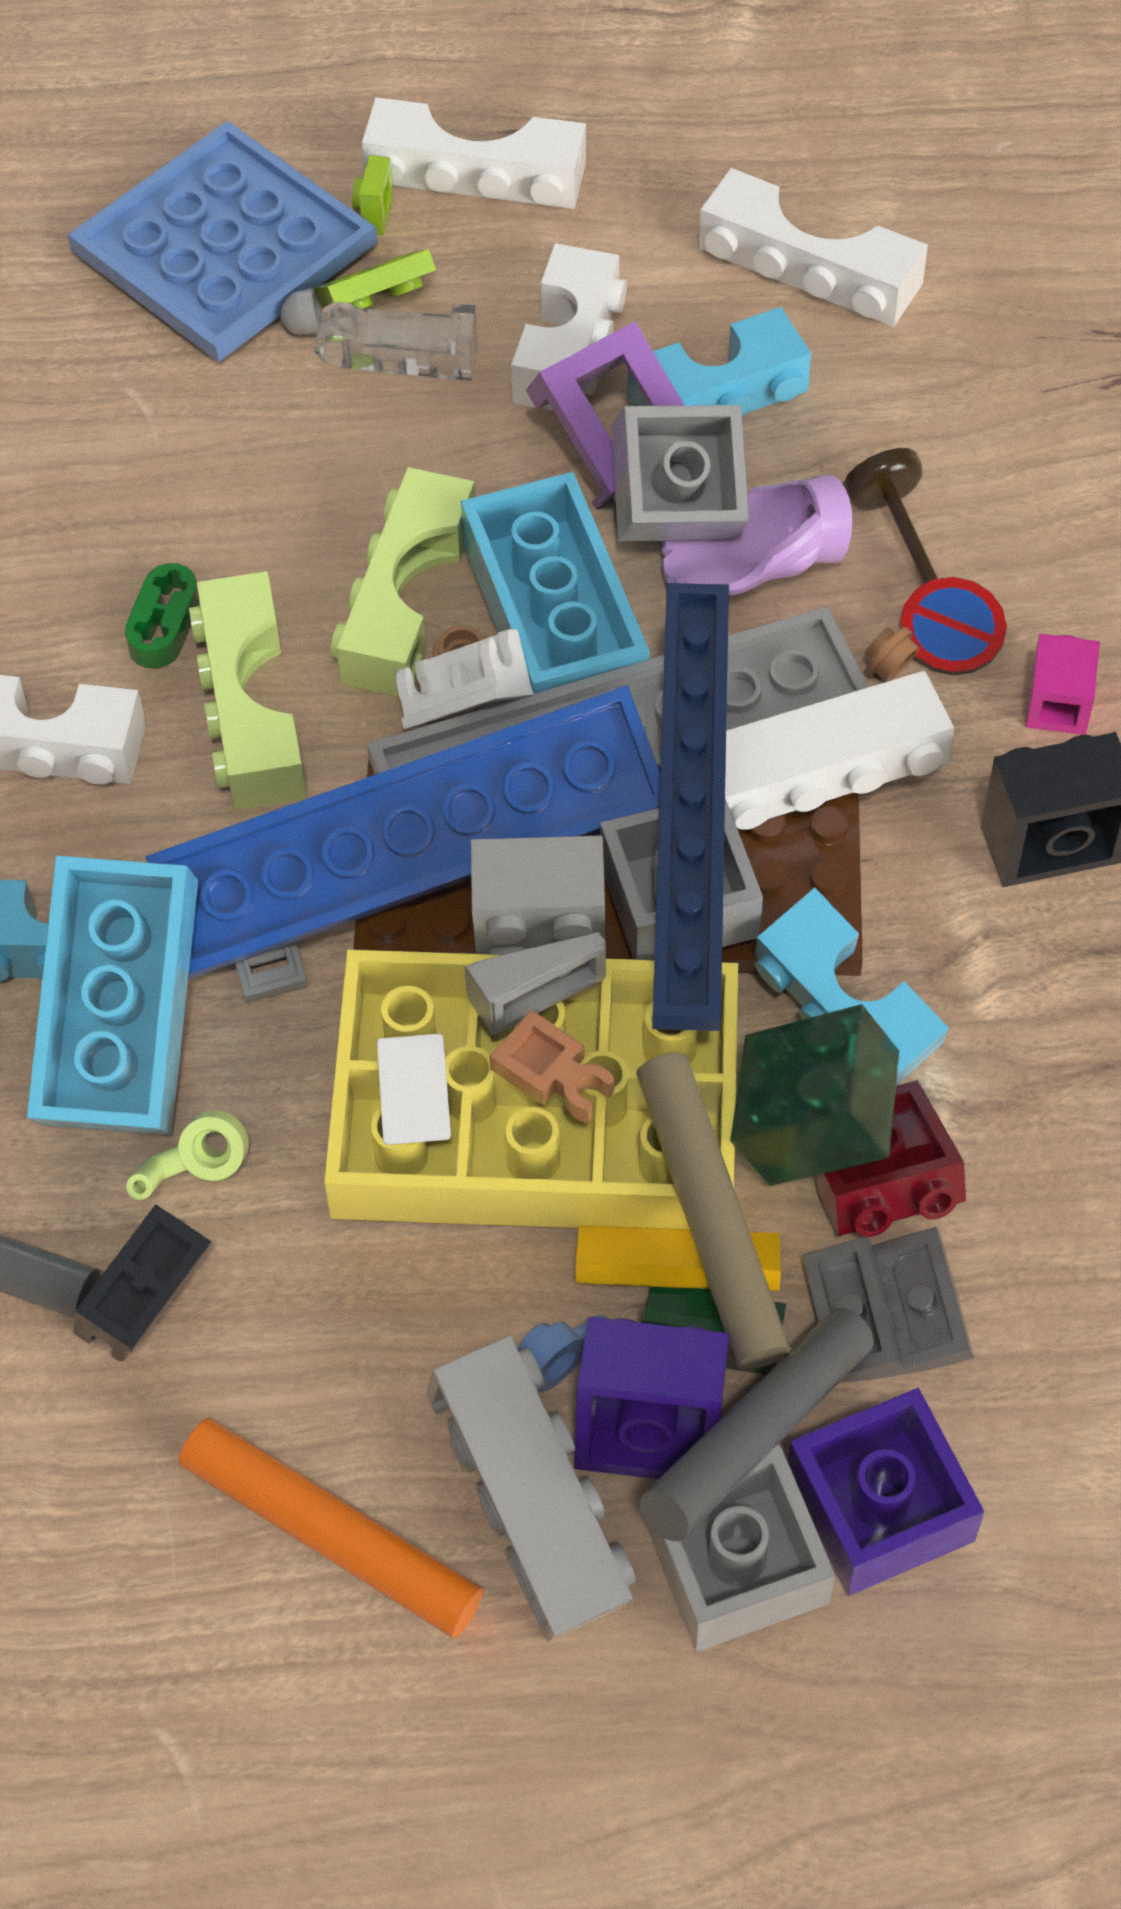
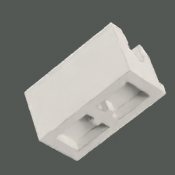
(464, 680)

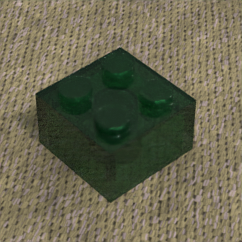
(816, 1095)

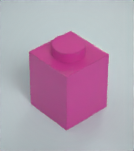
(1063, 684)

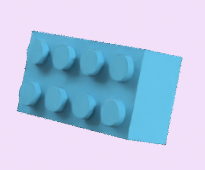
(551, 581)
(113, 996)

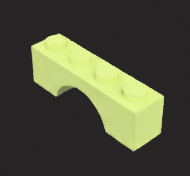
(418, 534)
(258, 743)

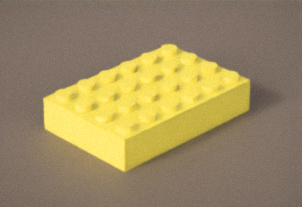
(506, 1151)

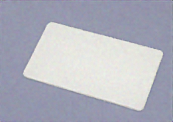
(413, 1089)

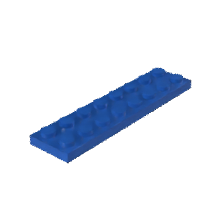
(412, 828)

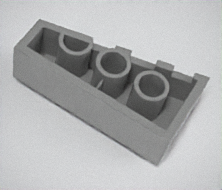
(531, 1486)

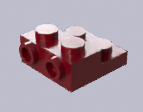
(918, 1178)

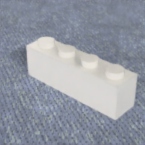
(835, 749)

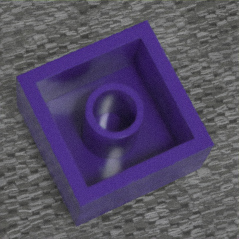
(645, 1394)
(884, 1491)

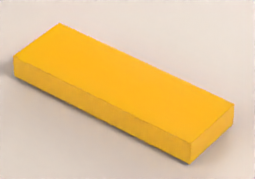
(656, 1257)

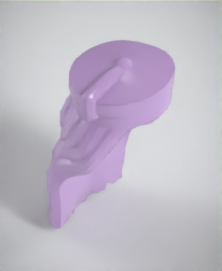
(785, 535)

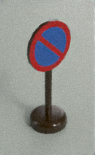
(950, 617)

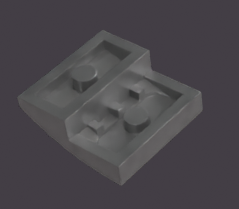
(902, 1295)

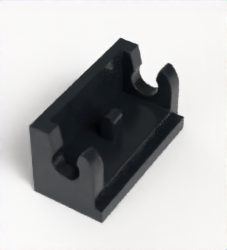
(139, 1282)

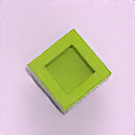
(374, 192)

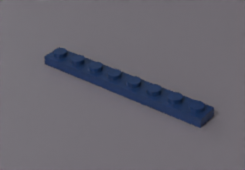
(692, 810)

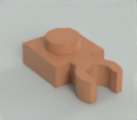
(546, 1061)

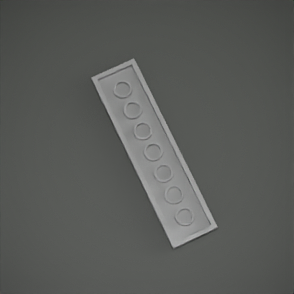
(767, 675)

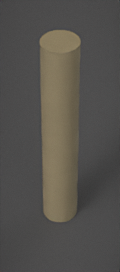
(712, 1212)

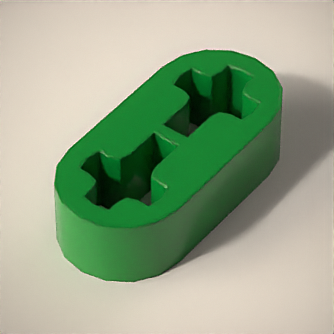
(151, 612)

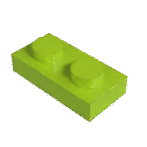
(398, 274)

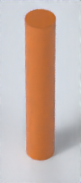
(331, 1527)

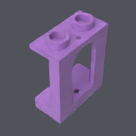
(561, 389)

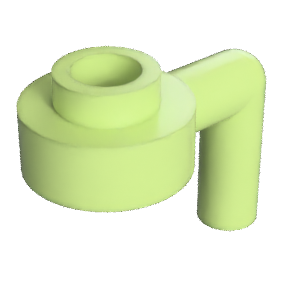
(194, 1154)

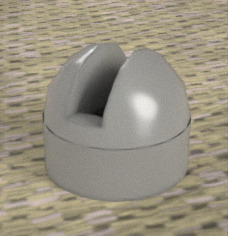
(301, 312)

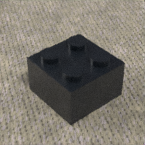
(1054, 809)

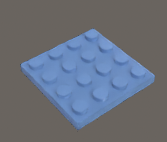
(222, 239)

